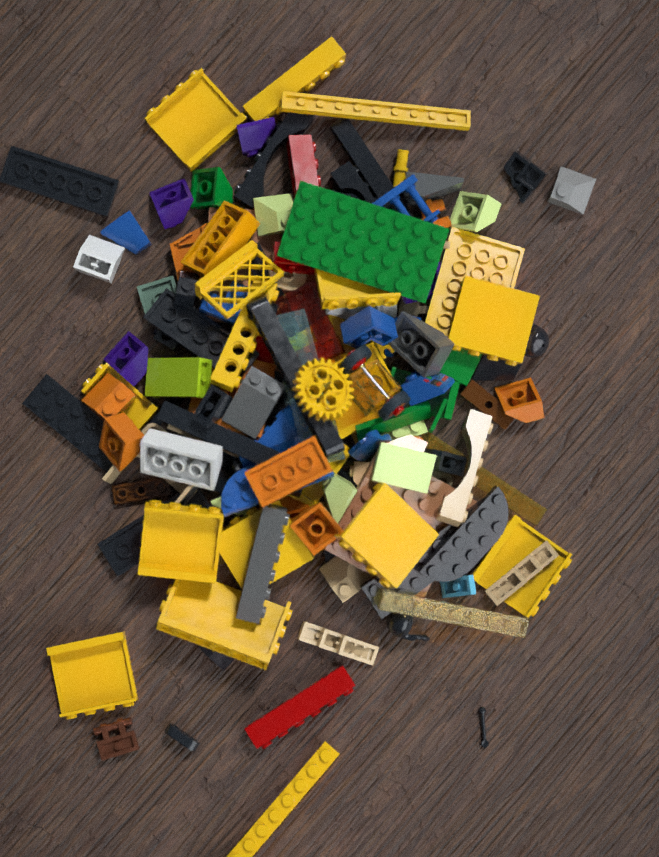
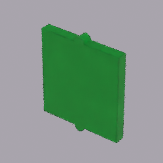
(437, 416)

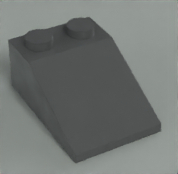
(432, 186)
(421, 344)
(253, 402)

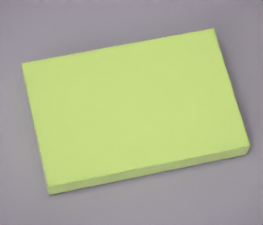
(403, 467)

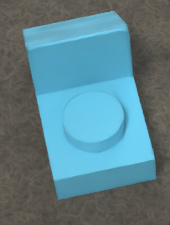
(459, 587)

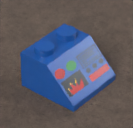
(425, 388)

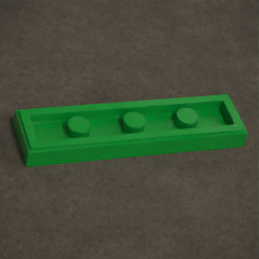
(406, 417)

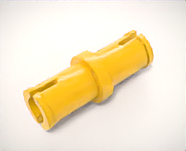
(400, 167)

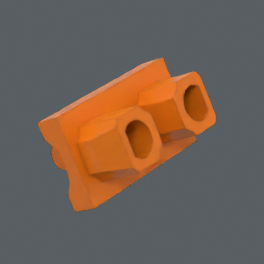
(438, 205)

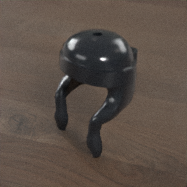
(537, 342)
(401, 625)

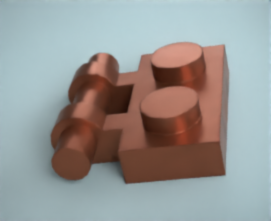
(118, 744)

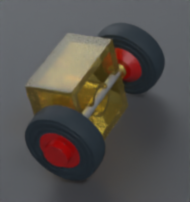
(373, 385)

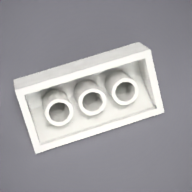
(180, 459)

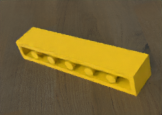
(297, 79)

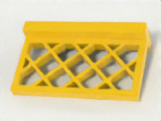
(225, 271)

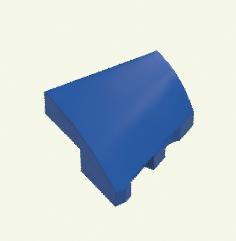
(127, 233)
(368, 446)

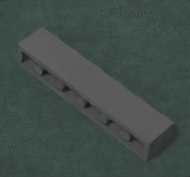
(261, 563)

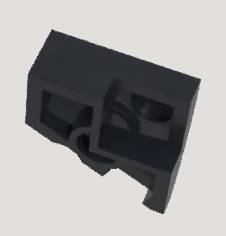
(524, 175)
(495, 370)

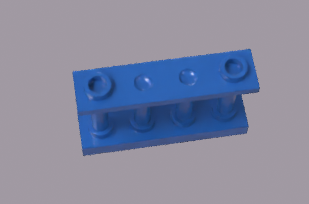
(409, 186)

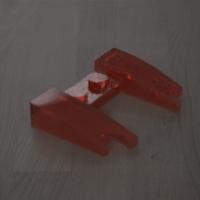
(307, 297)

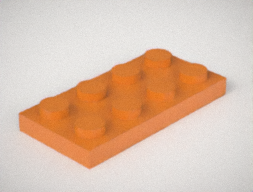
(288, 471)

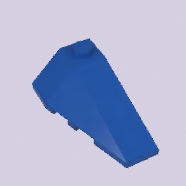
(279, 436)

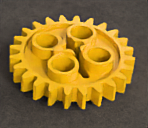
(308, 380)

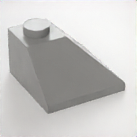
(571, 190)

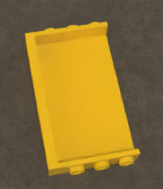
(207, 617)

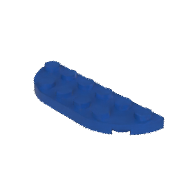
(239, 494)

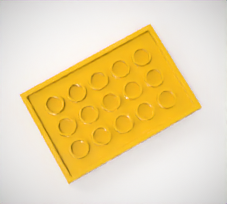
(472, 257)

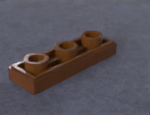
(479, 396)
(129, 491)

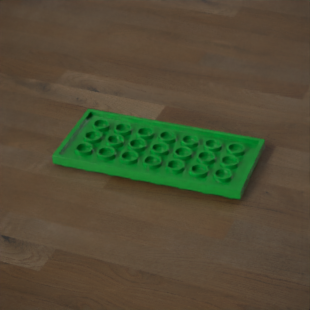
(362, 242)

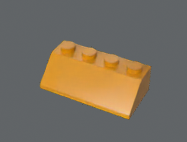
(221, 238)

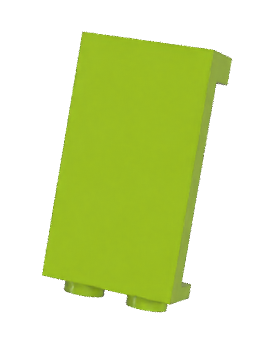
(178, 377)

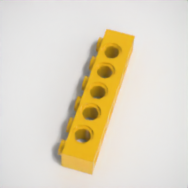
(229, 380)

